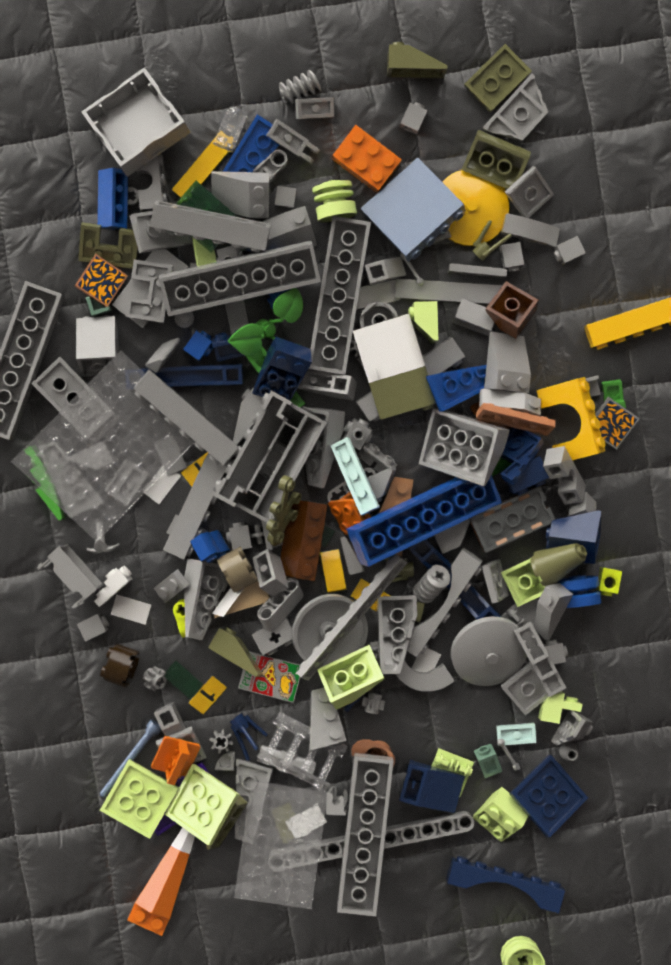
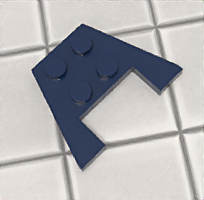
(520, 451)

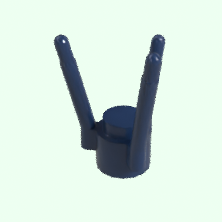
(240, 724)

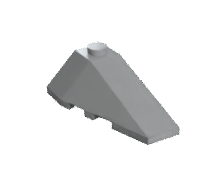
(201, 595)
(395, 626)

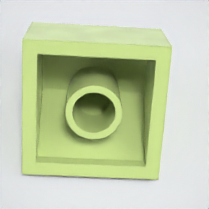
(425, 319)
(523, 583)

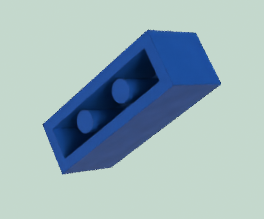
(112, 199)

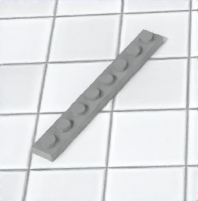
(352, 617)

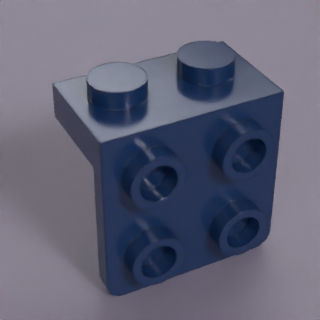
(223, 348)

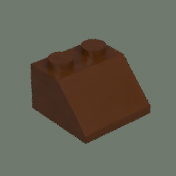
(511, 309)

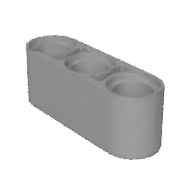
(279, 606)

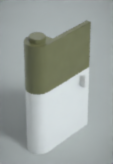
(394, 366)

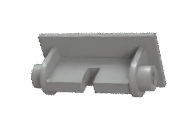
(372, 453)

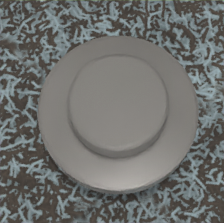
(184, 320)

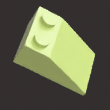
(350, 676)

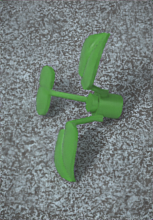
(248, 338)

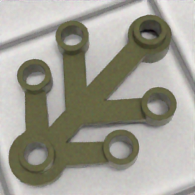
(282, 512)

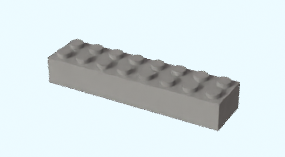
(239, 278)
(339, 295)
(24, 351)
(365, 834)

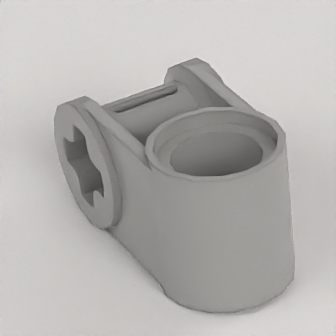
(270, 166)

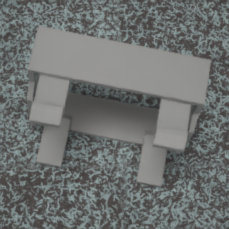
(73, 572)

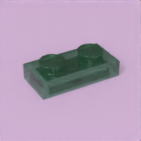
(183, 679)

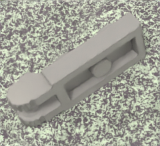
(291, 140)

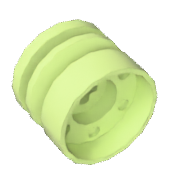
(333, 196)
(520, 946)

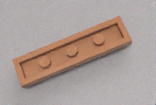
(515, 419)

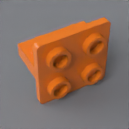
(346, 512)
(175, 758)

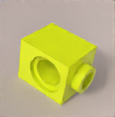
(616, 577)

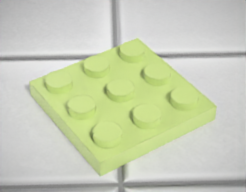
(139, 798)
(202, 804)

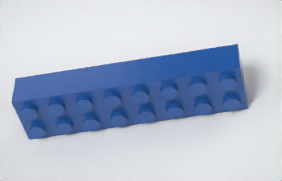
(420, 518)

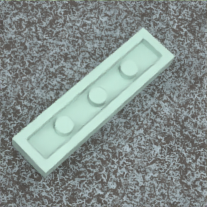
(355, 476)

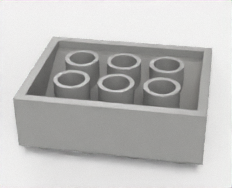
(462, 446)

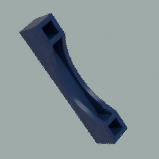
(201, 375)
(471, 599)
(466, 874)

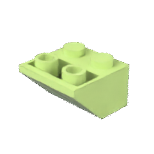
(501, 815)

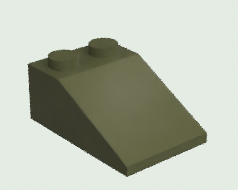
(408, 62)

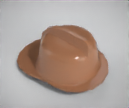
(372, 747)

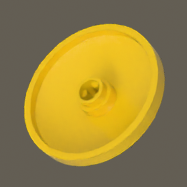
(482, 203)

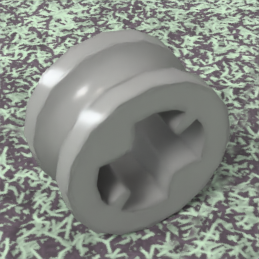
(132, 190)

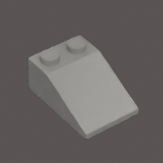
(243, 192)
(507, 364)

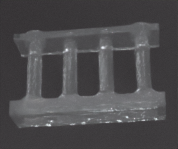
(300, 732)

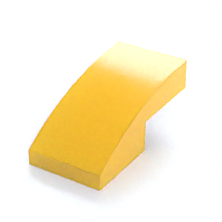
(333, 571)

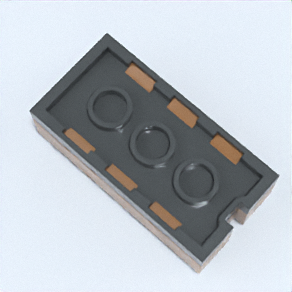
(511, 519)

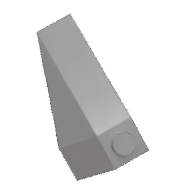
(288, 229)
(321, 457)
(572, 728)

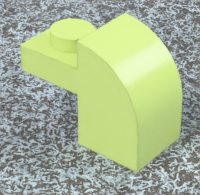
(552, 707)

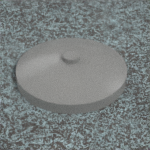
(320, 617)
(487, 651)

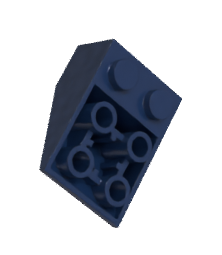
(283, 369)
(431, 787)

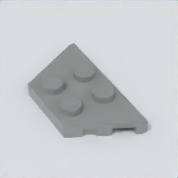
(519, 113)

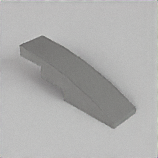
(539, 659)

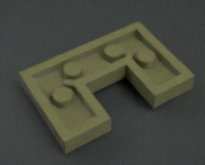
(118, 256)

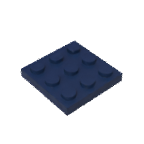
(548, 796)

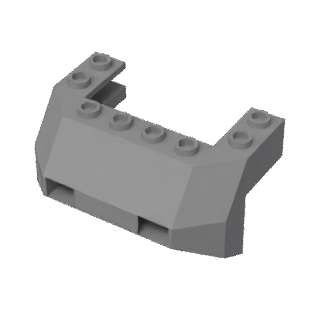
(268, 456)

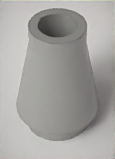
(566, 748)

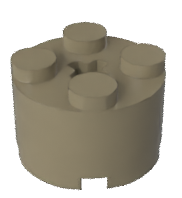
(237, 569)

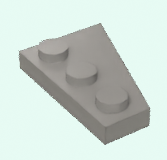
(324, 723)

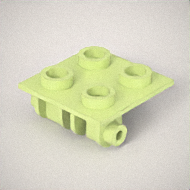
(453, 763)

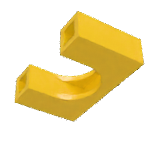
(577, 395)

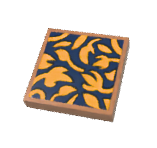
(101, 280)

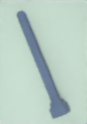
(152, 729)

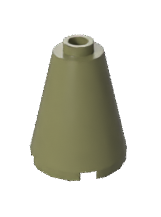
(557, 562)

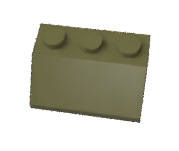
(496, 160)

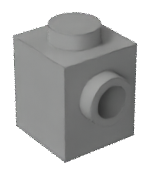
(239, 536)
(556, 651)

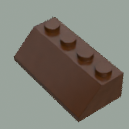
(304, 540)

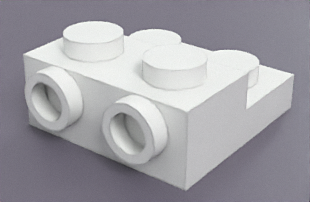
(115, 582)

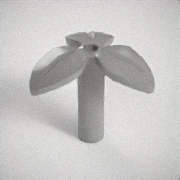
(100, 546)

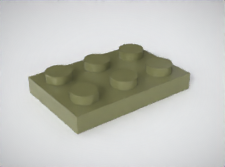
(497, 78)

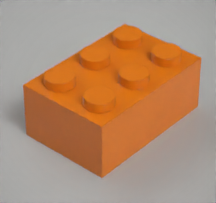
(366, 159)

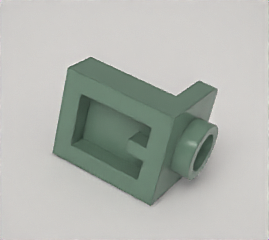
(488, 760)

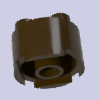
(120, 665)

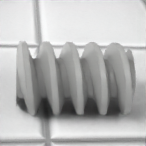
(299, 87)
(431, 584)

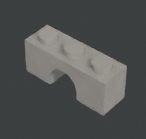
(154, 192)
(561, 466)

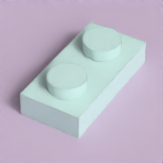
(517, 733)

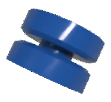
(579, 588)

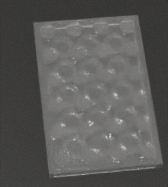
(281, 844)

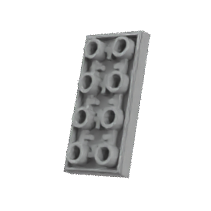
(140, 289)

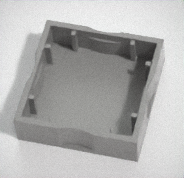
(136, 122)

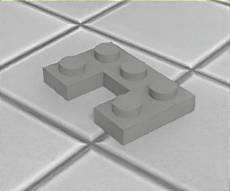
(153, 308)

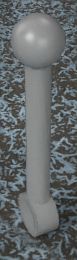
(420, 281)
(501, 742)

